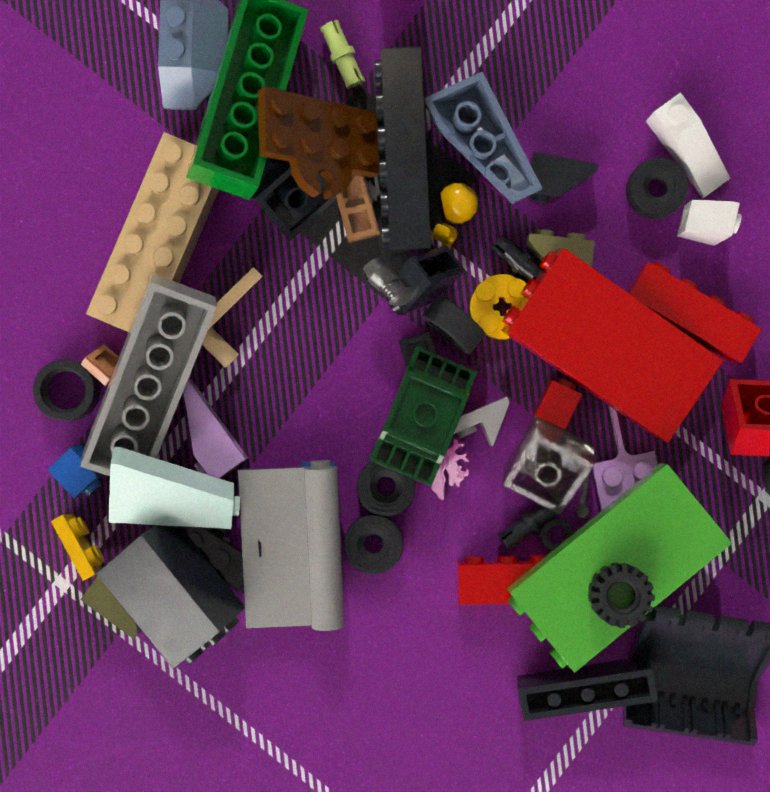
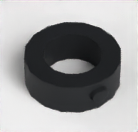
(553, 522)

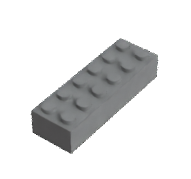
(150, 372)

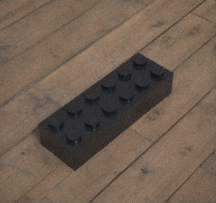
(404, 147)

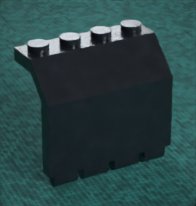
(702, 674)

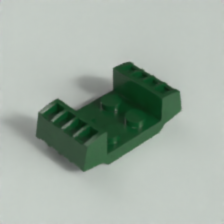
(423, 416)

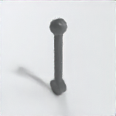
(582, 511)

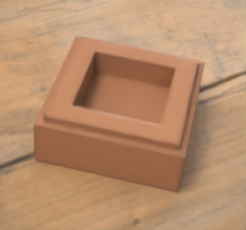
(101, 364)

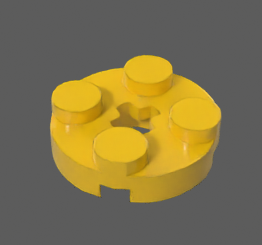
(487, 295)

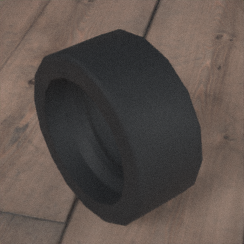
(453, 324)
(41, 384)

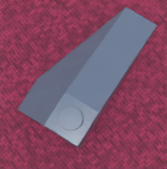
(479, 129)

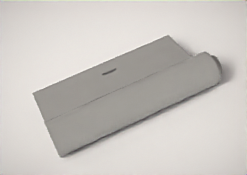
(295, 528)

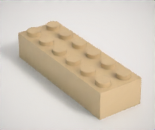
(155, 235)

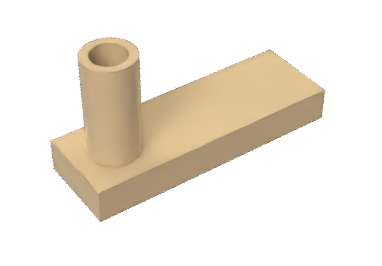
(213, 341)

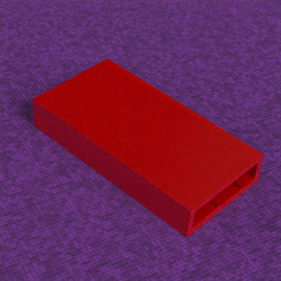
(611, 344)

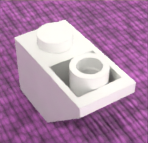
(709, 221)

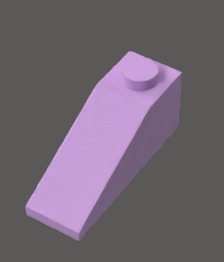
(211, 440)

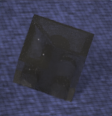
(548, 465)

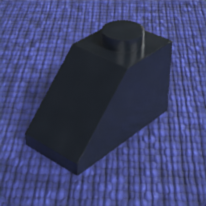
(558, 176)

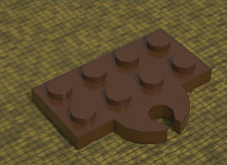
(318, 139)

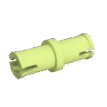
(342, 54)

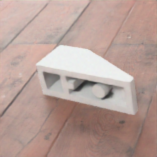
(689, 144)

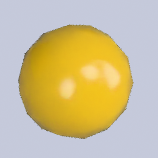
(459, 203)

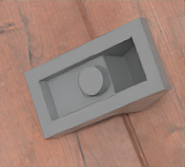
(488, 416)

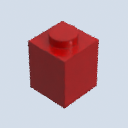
(557, 402)

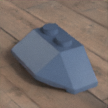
(190, 50)

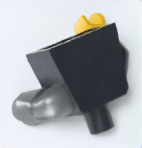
(421, 276)

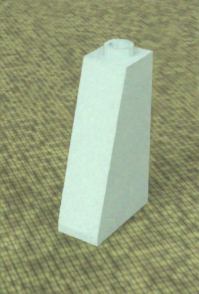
(167, 494)

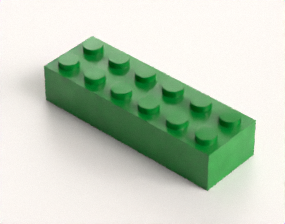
(255, 55)

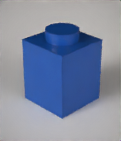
(72, 477)

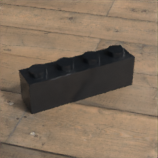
(588, 689)

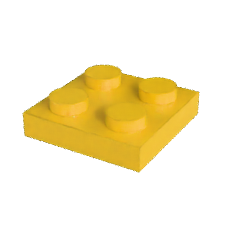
(73, 534)

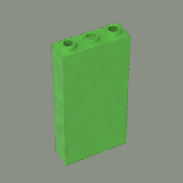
(650, 527)

